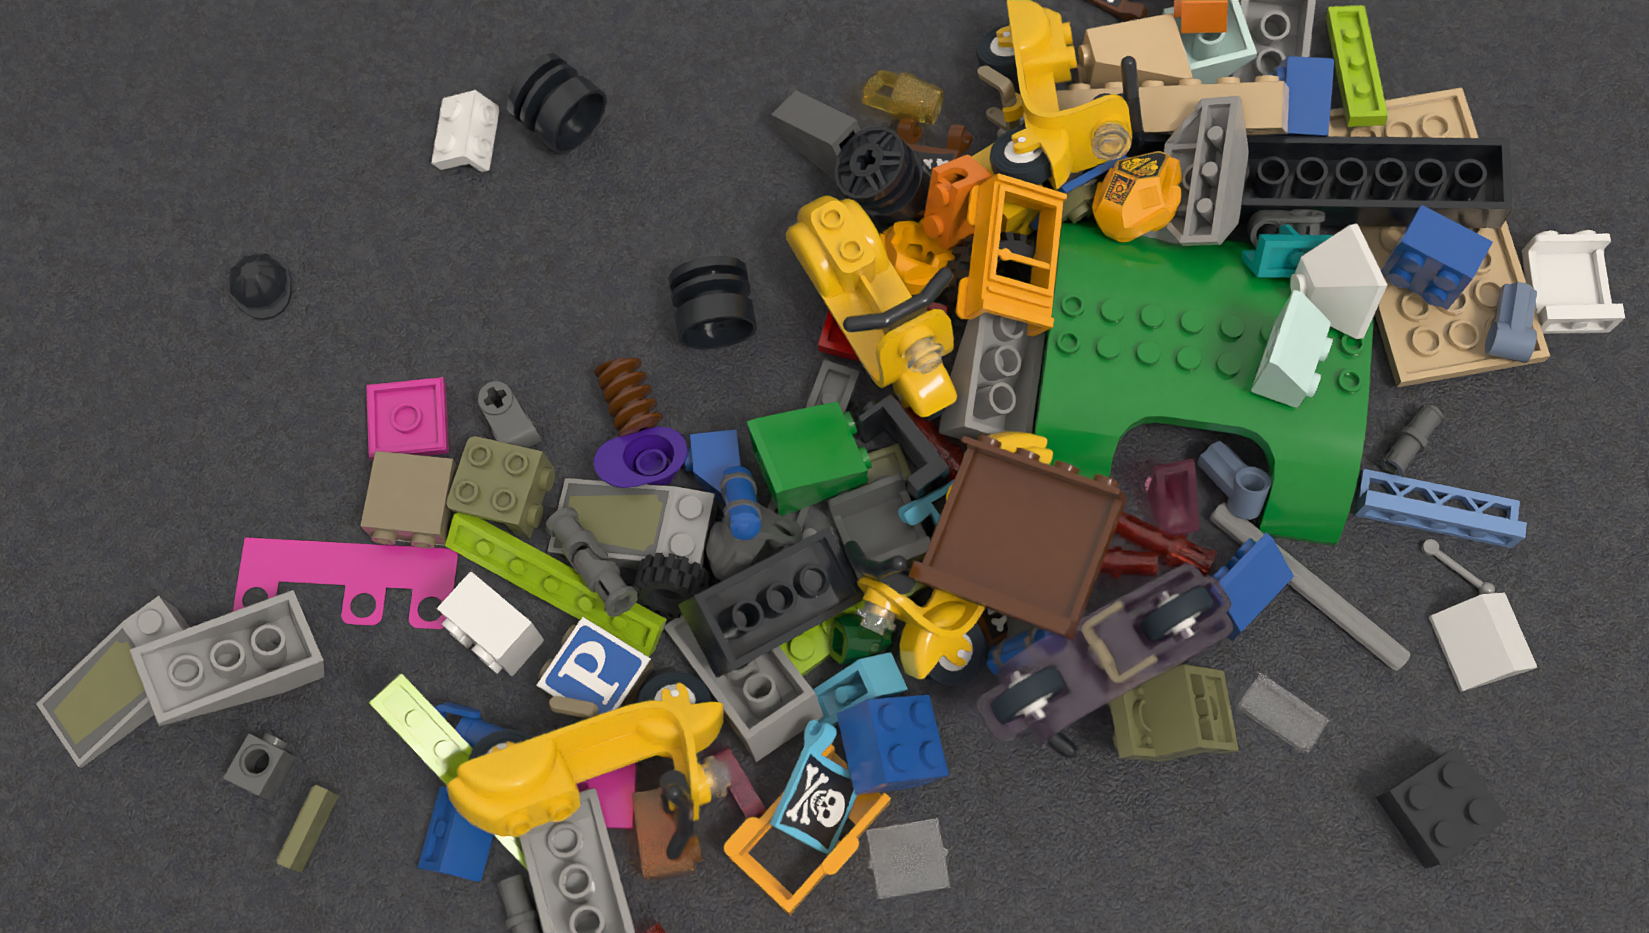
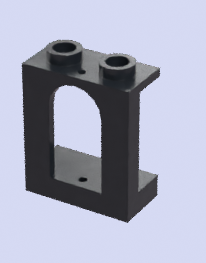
(890, 416)

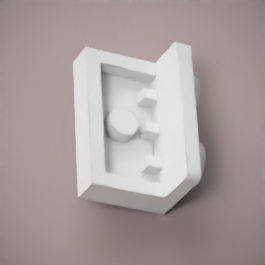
(465, 131)

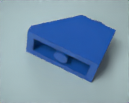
(710, 456)

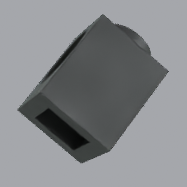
(243, 766)

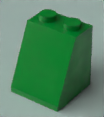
(808, 455)

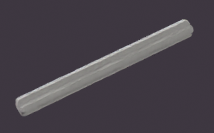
(1321, 594)

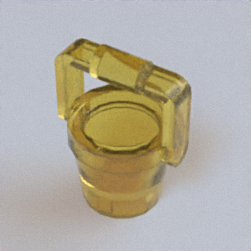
(909, 99)

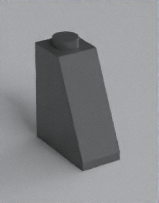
(814, 129)

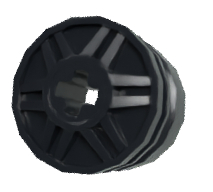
(556, 103)
(883, 176)
(712, 302)

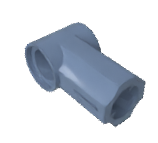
(1512, 330)
(1242, 484)

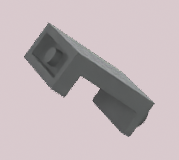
(873, 521)

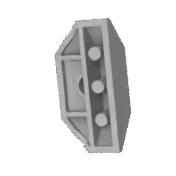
(1213, 170)

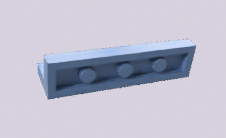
(1435, 516)

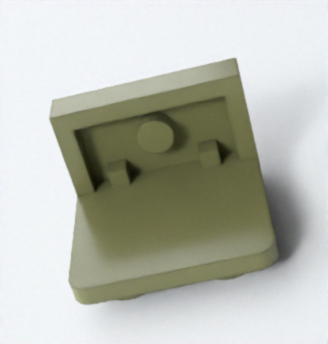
(502, 484)

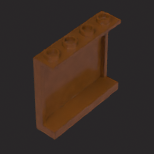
(1022, 536)

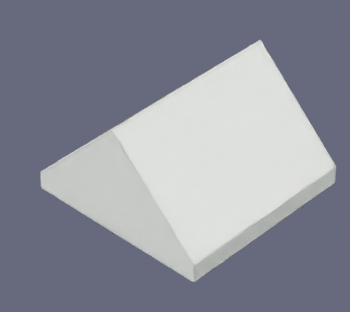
(1482, 641)

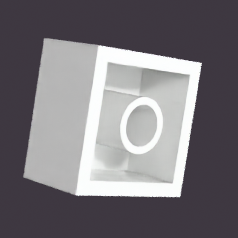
(495, 627)

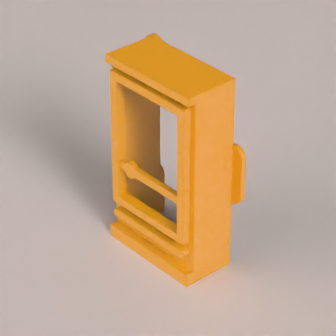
(1001, 295)
(862, 814)

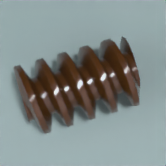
(626, 396)

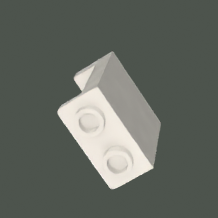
(1571, 282)

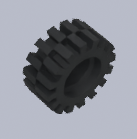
(668, 582)

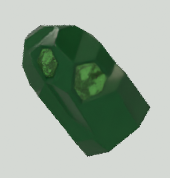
(853, 642)

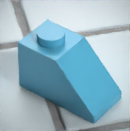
(863, 680)

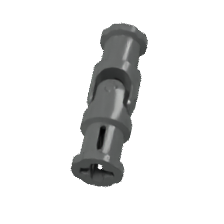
(591, 561)

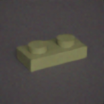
(1079, 203)

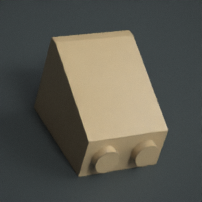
(1149, 40)

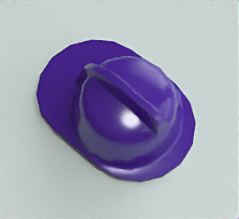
(641, 458)

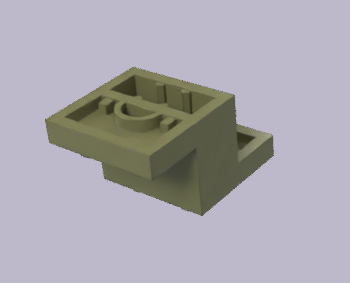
(1175, 716)

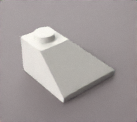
(1342, 281)

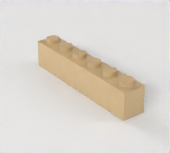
(1166, 107)

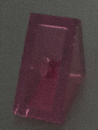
(1174, 497)

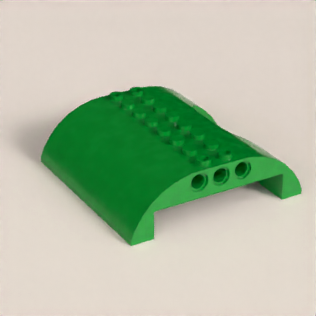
(1178, 342)

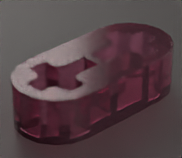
(741, 787)

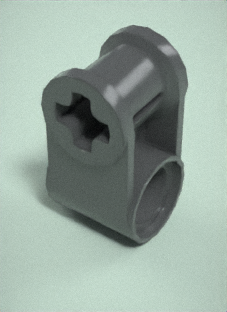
(1301, 220)
(509, 421)

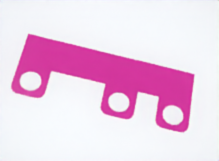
(357, 566)

